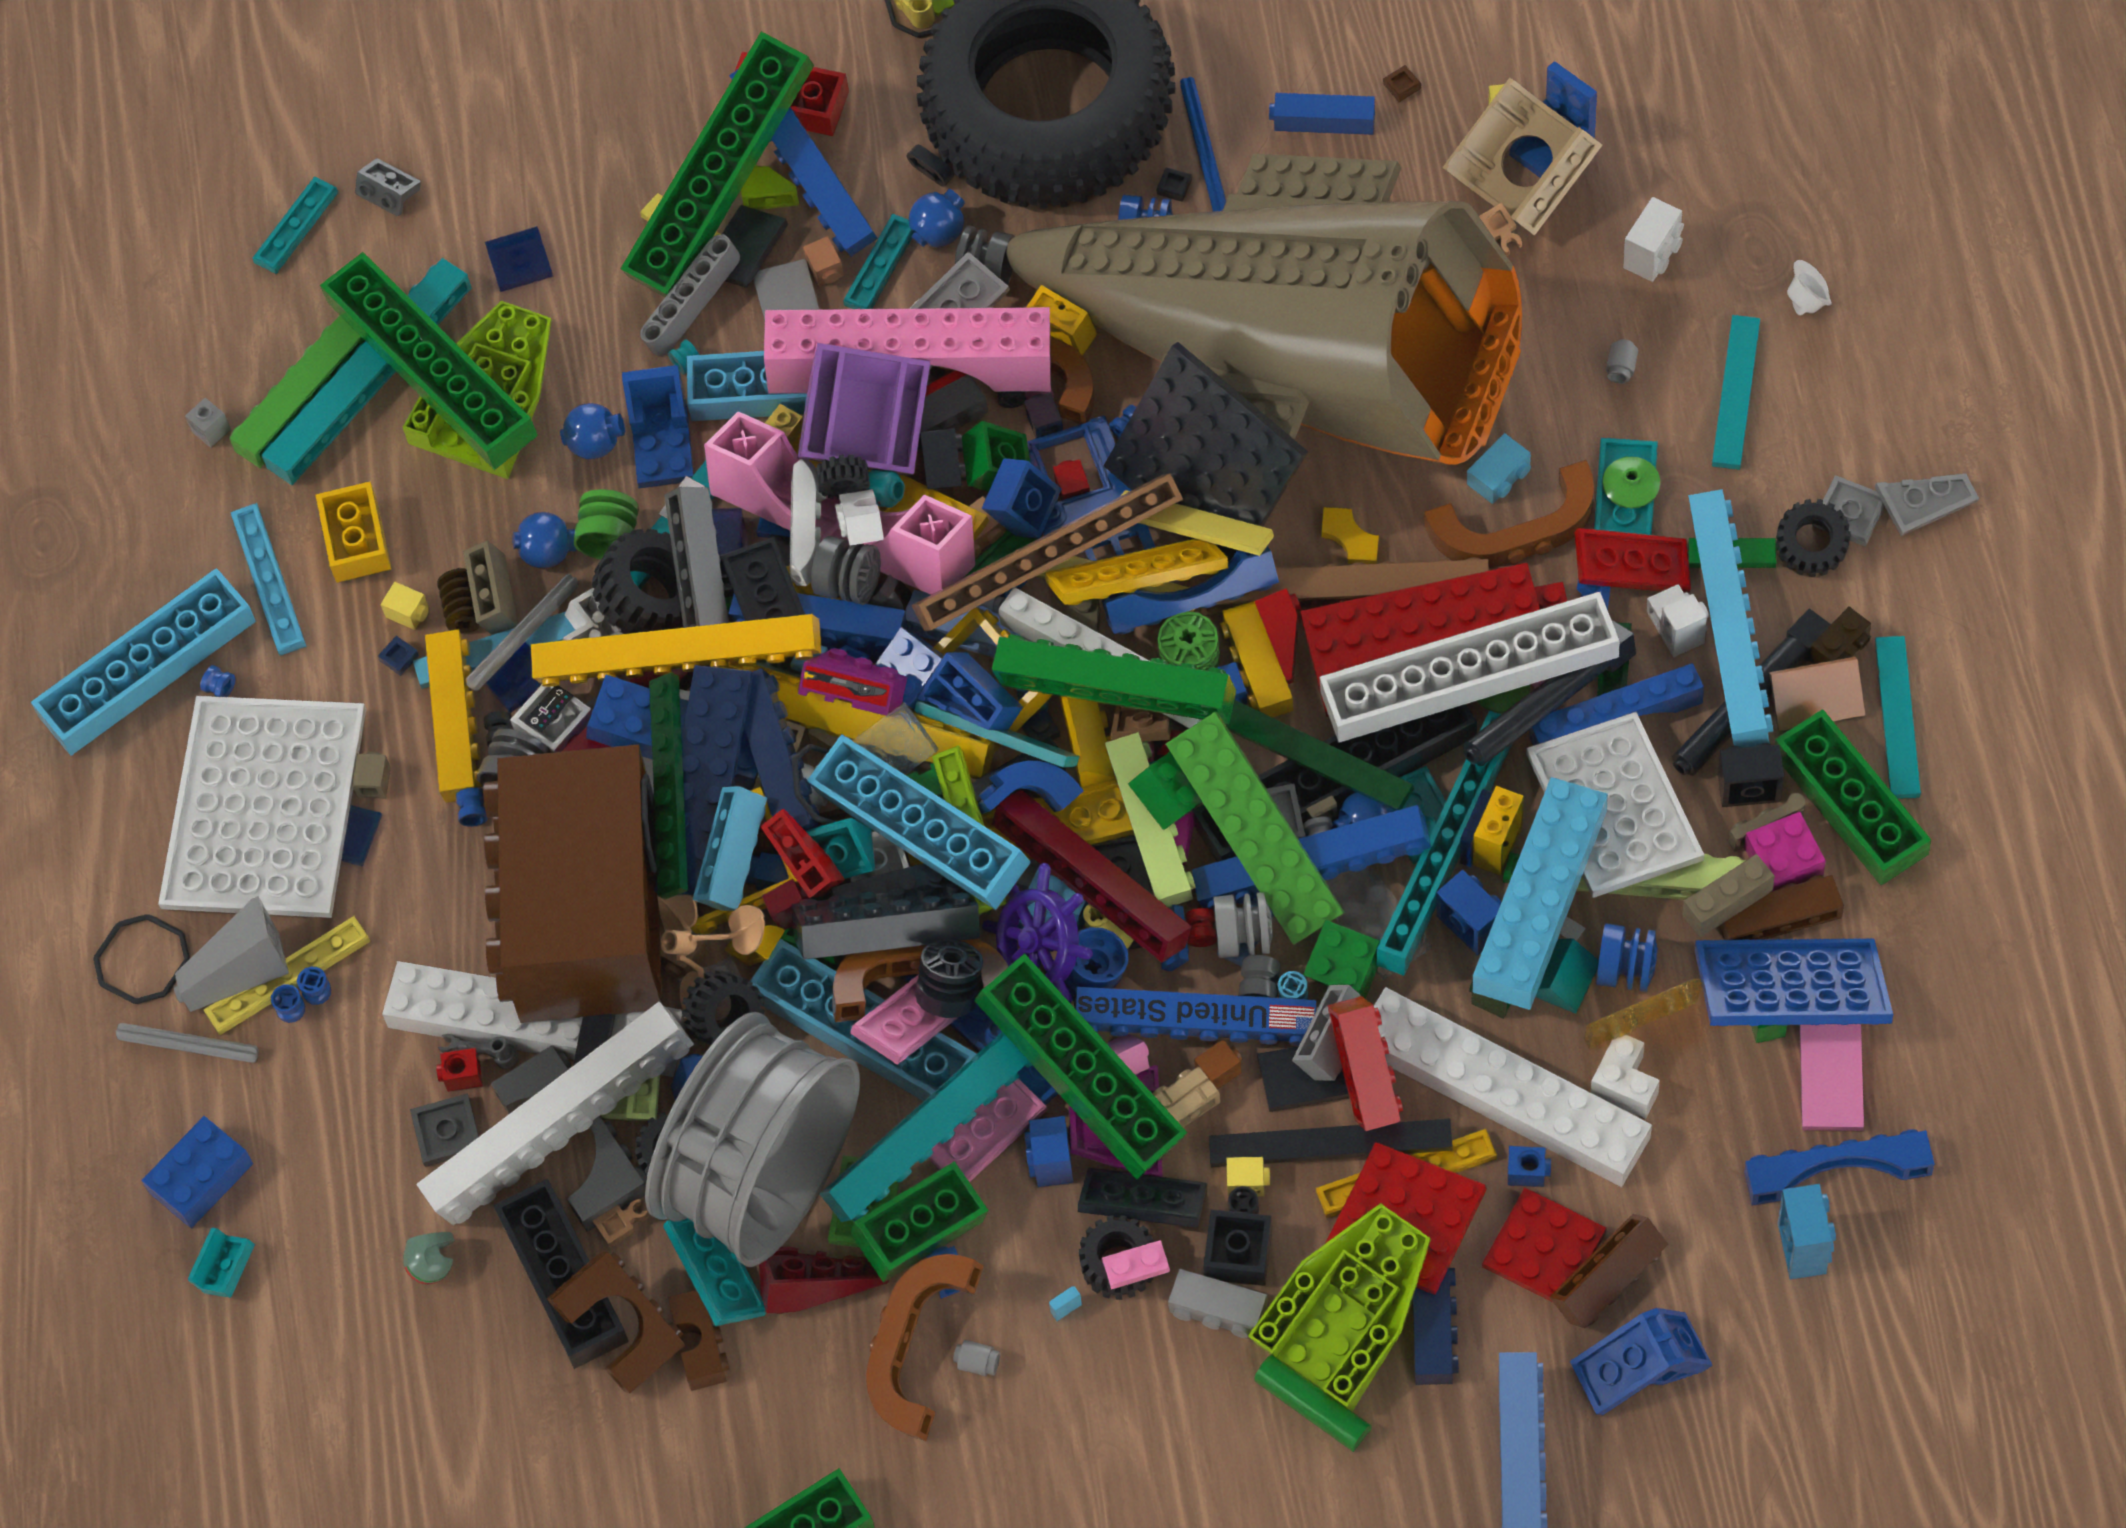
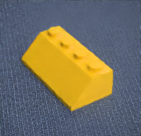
(1087, 739)

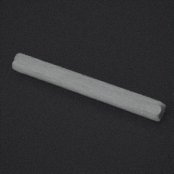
(187, 1042)

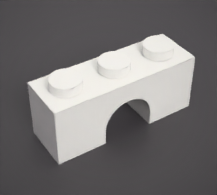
(859, 517)

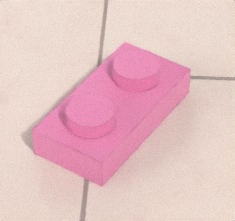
(1135, 1264)

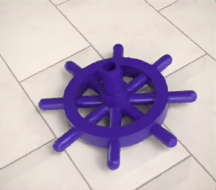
(1037, 937)

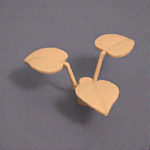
(681, 913)

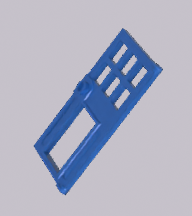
(1100, 446)

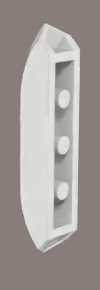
(804, 511)

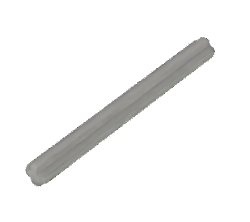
(522, 632)

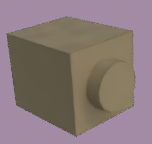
(371, 775)

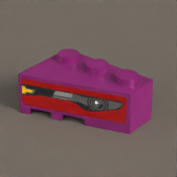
(853, 680)

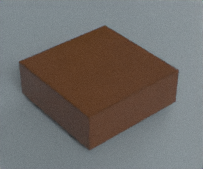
(1402, 83)

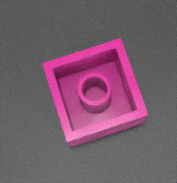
(1787, 850)

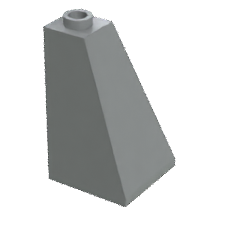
(233, 960)

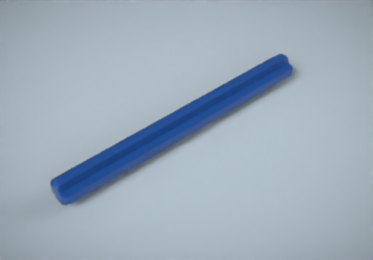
(1203, 143)

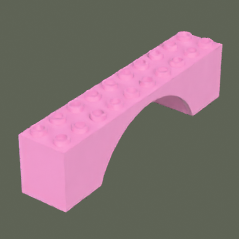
(996, 345)
(753, 470)

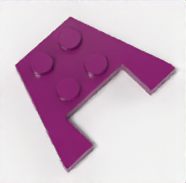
(1087, 1144)

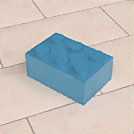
(1806, 1231)

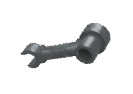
(502, 1052)

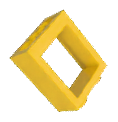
(1067, 325)
(1499, 824)

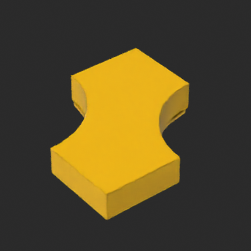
(1341, 527)

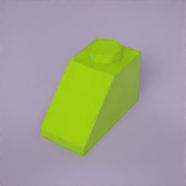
(768, 190)

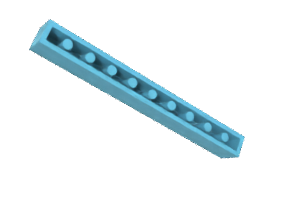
(1729, 619)

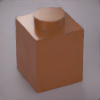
(1220, 1063)

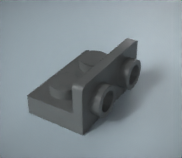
(385, 186)

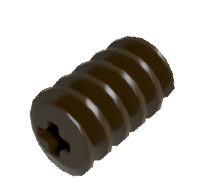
(457, 601)

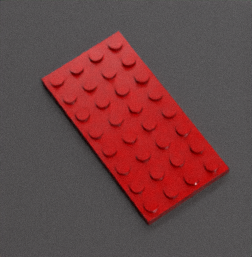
(1414, 616)

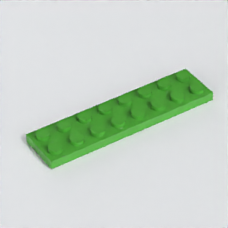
(1254, 827)

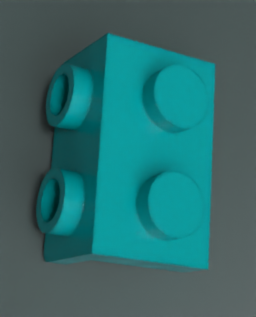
(220, 1263)

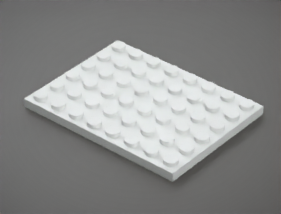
(263, 806)

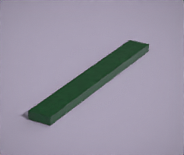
(1319, 757)

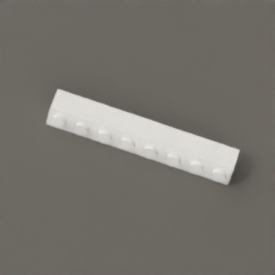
(1039, 621)

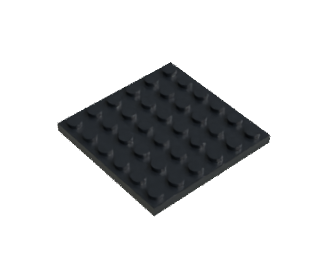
(1209, 440)

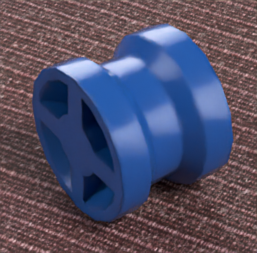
(217, 682)

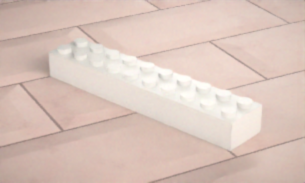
(1469, 666)
(469, 1008)
(1511, 1089)
(555, 1114)

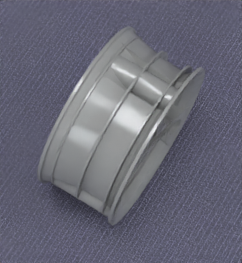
(752, 1138)

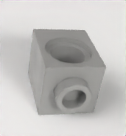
(208, 422)

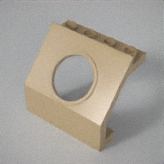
(1510, 117)

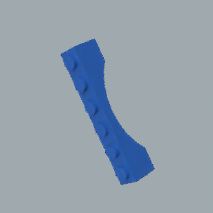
(1142, 607)
(1659, 694)
(1900, 1155)

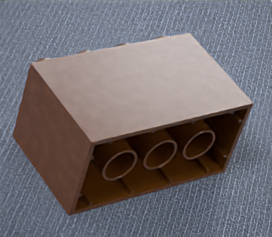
(572, 885)

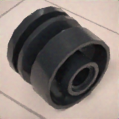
(949, 978)

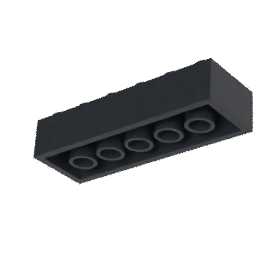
(884, 920)
(550, 1258)

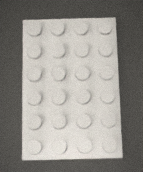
(1644, 822)

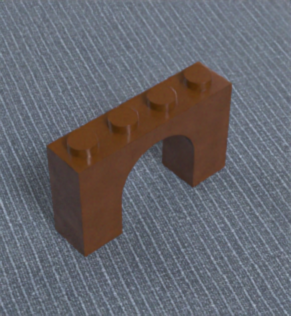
(655, 1338)

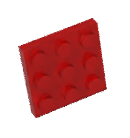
(1542, 1244)

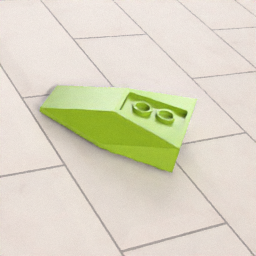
(512, 351)
(1346, 1305)

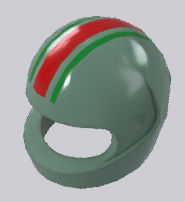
(423, 1259)

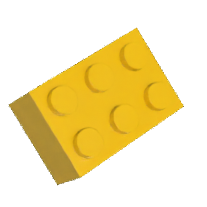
(353, 532)

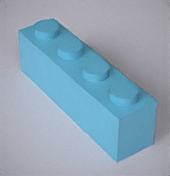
(730, 848)

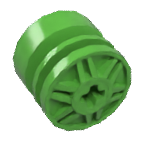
(602, 520)
(1191, 628)

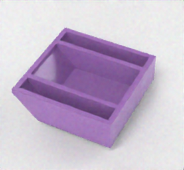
(864, 408)

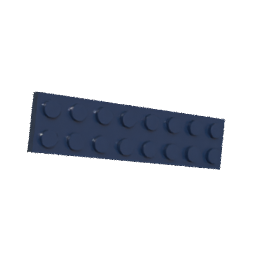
(710, 752)

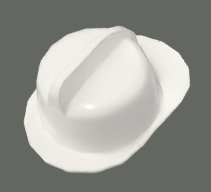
(1808, 289)

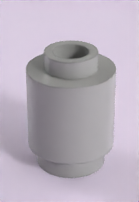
(1621, 361)
(976, 1358)

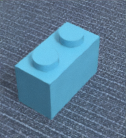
(1499, 468)

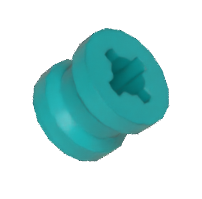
(679, 355)

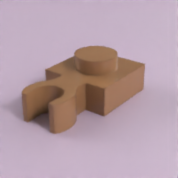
(617, 1224)

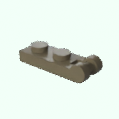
(1737, 835)

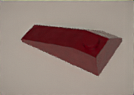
(801, 1281)

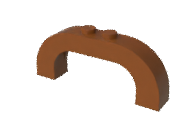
(1071, 366)
(1521, 540)
(864, 968)
(896, 1331)

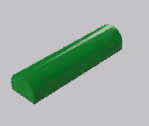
(1312, 1402)

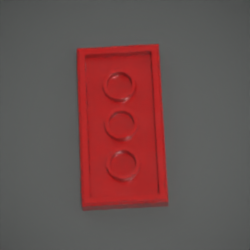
(1631, 560)

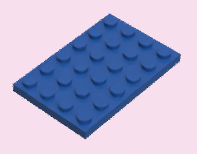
(1793, 982)

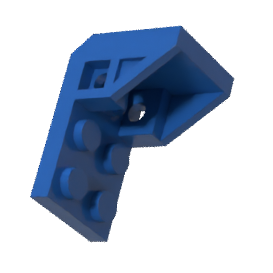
(1572, 101)
(659, 425)
(1645, 1351)

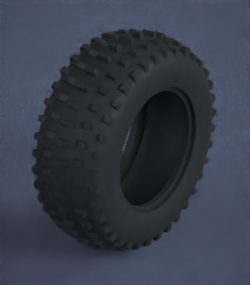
(1055, 157)

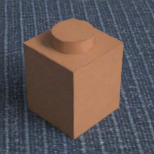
(823, 261)

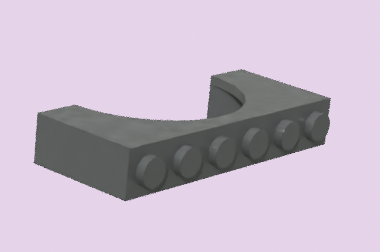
(613, 1177)

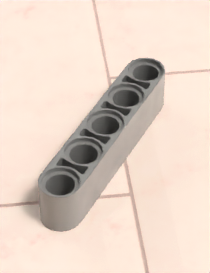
(690, 295)

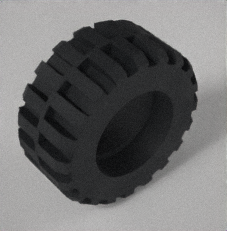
(620, 596)

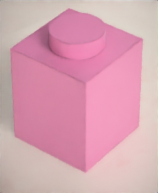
(1131, 1052)

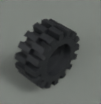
(842, 476)

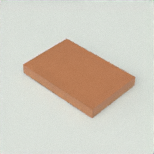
(1814, 687)

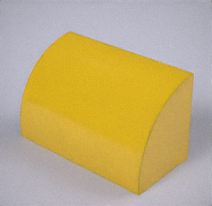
(770, 939)

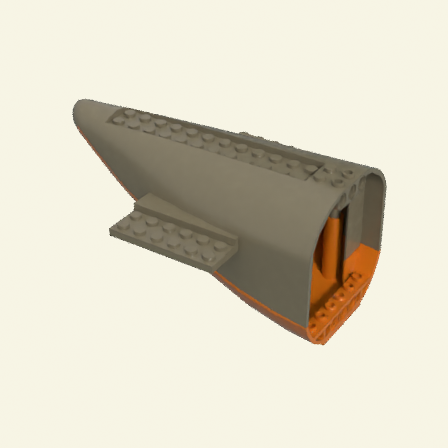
(1312, 301)

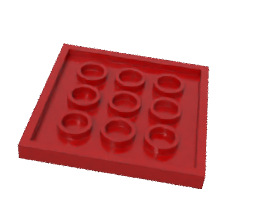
(1421, 1194)

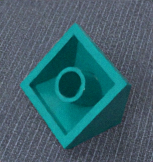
(847, 845)
(1568, 975)

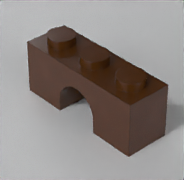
(705, 1363)

